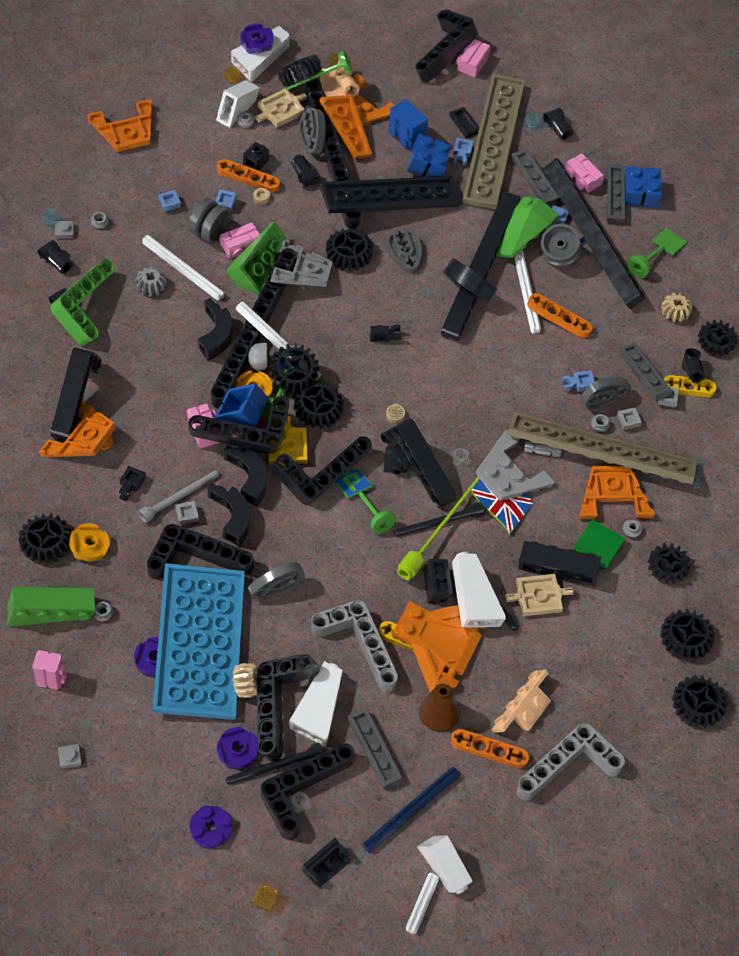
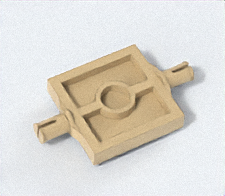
(281, 107)
(539, 595)

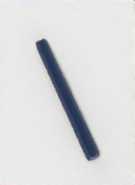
(410, 809)

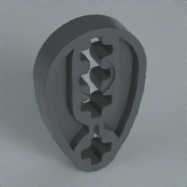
(312, 130)
(396, 251)
(604, 392)
(277, 580)

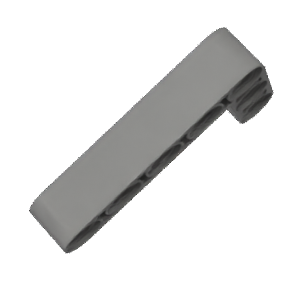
(365, 638)
(565, 757)

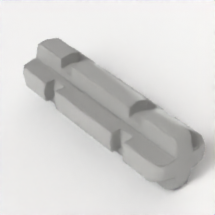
(541, 449)

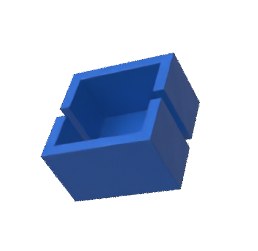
(407, 123)
(426, 152)
(643, 181)
(245, 405)

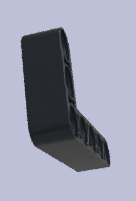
(460, 34)
(80, 366)
(244, 431)
(422, 460)
(326, 474)
(197, 550)
(274, 699)
(295, 774)

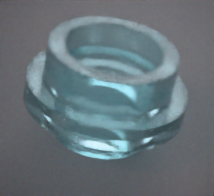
(533, 120)
(49, 217)

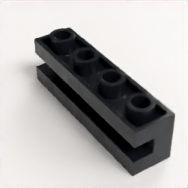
(562, 562)

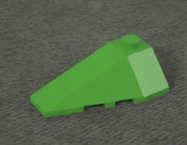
(526, 223)
(257, 260)

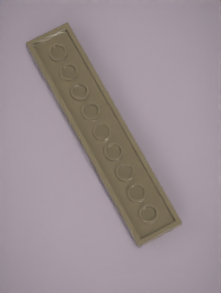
(493, 142)
(602, 448)

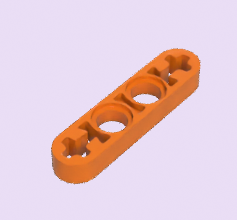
(247, 177)
(561, 313)
(490, 746)

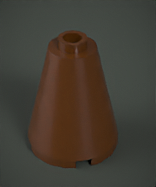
(440, 709)

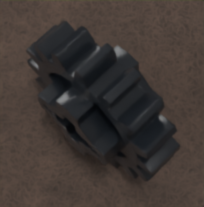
(717, 337)
(668, 560)

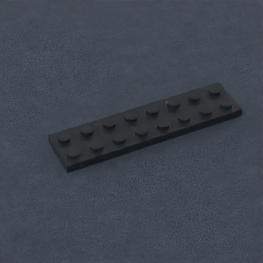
(390, 194)

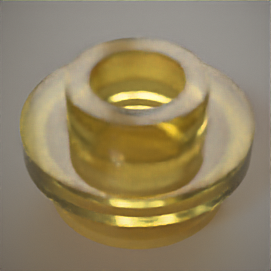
(232, 74)

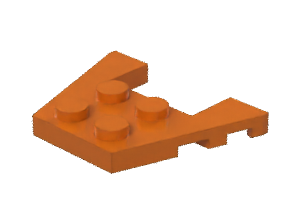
(365, 110)
(128, 132)
(86, 437)
(613, 485)

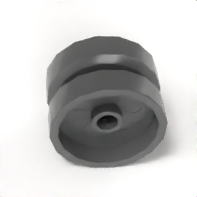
(209, 220)
(561, 246)

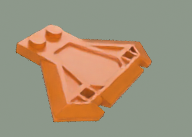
(438, 642)

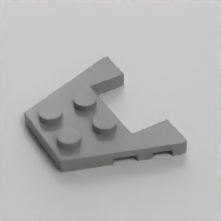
(308, 270)
(504, 476)

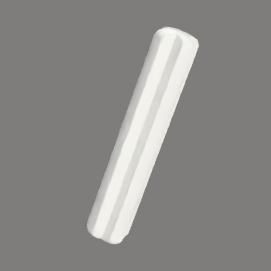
(422, 903)

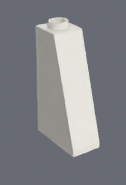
(254, 64)
(475, 594)
(317, 707)

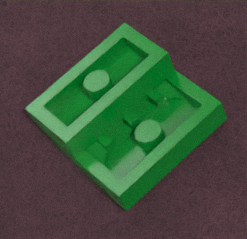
(599, 541)

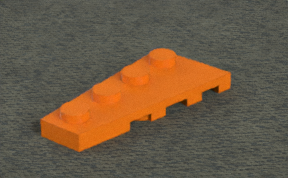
(348, 124)

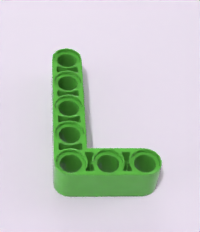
(67, 308)

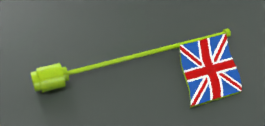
(507, 512)

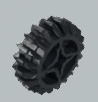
(300, 70)
(348, 252)
(283, 357)
(329, 409)
(37, 531)
(702, 637)
(716, 706)

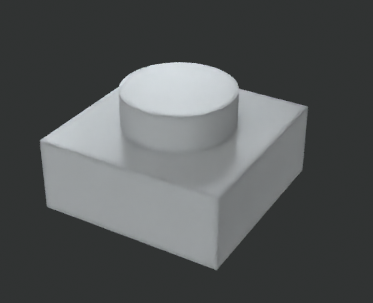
(64, 229)
(670, 400)
(629, 419)
(186, 513)
(69, 756)

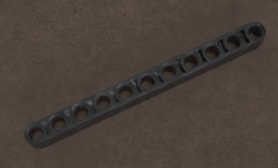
(331, 148)
(594, 234)
(480, 264)
(249, 334)

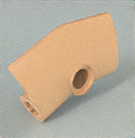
(338, 83)

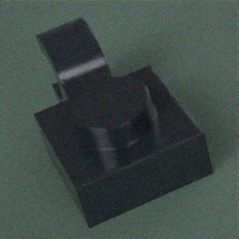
(383, 333)
(130, 480)

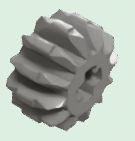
(150, 281)

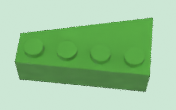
(49, 605)

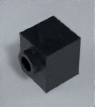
(256, 156)
(395, 461)

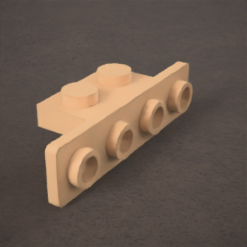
(526, 706)

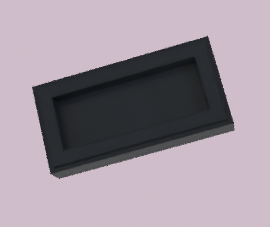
(464, 122)

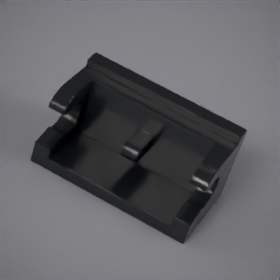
(437, 580)
(326, 863)

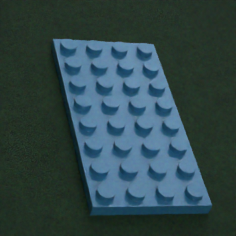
(198, 642)

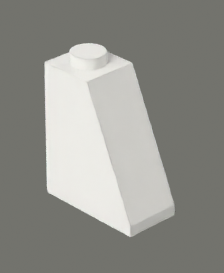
(236, 101)
(445, 863)

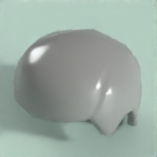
(258, 356)

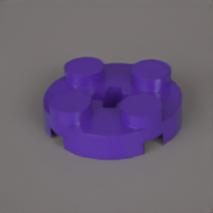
(262, 44)
(142, 654)
(235, 759)
(208, 815)

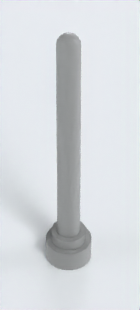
(148, 513)

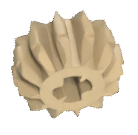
(676, 307)
(245, 680)

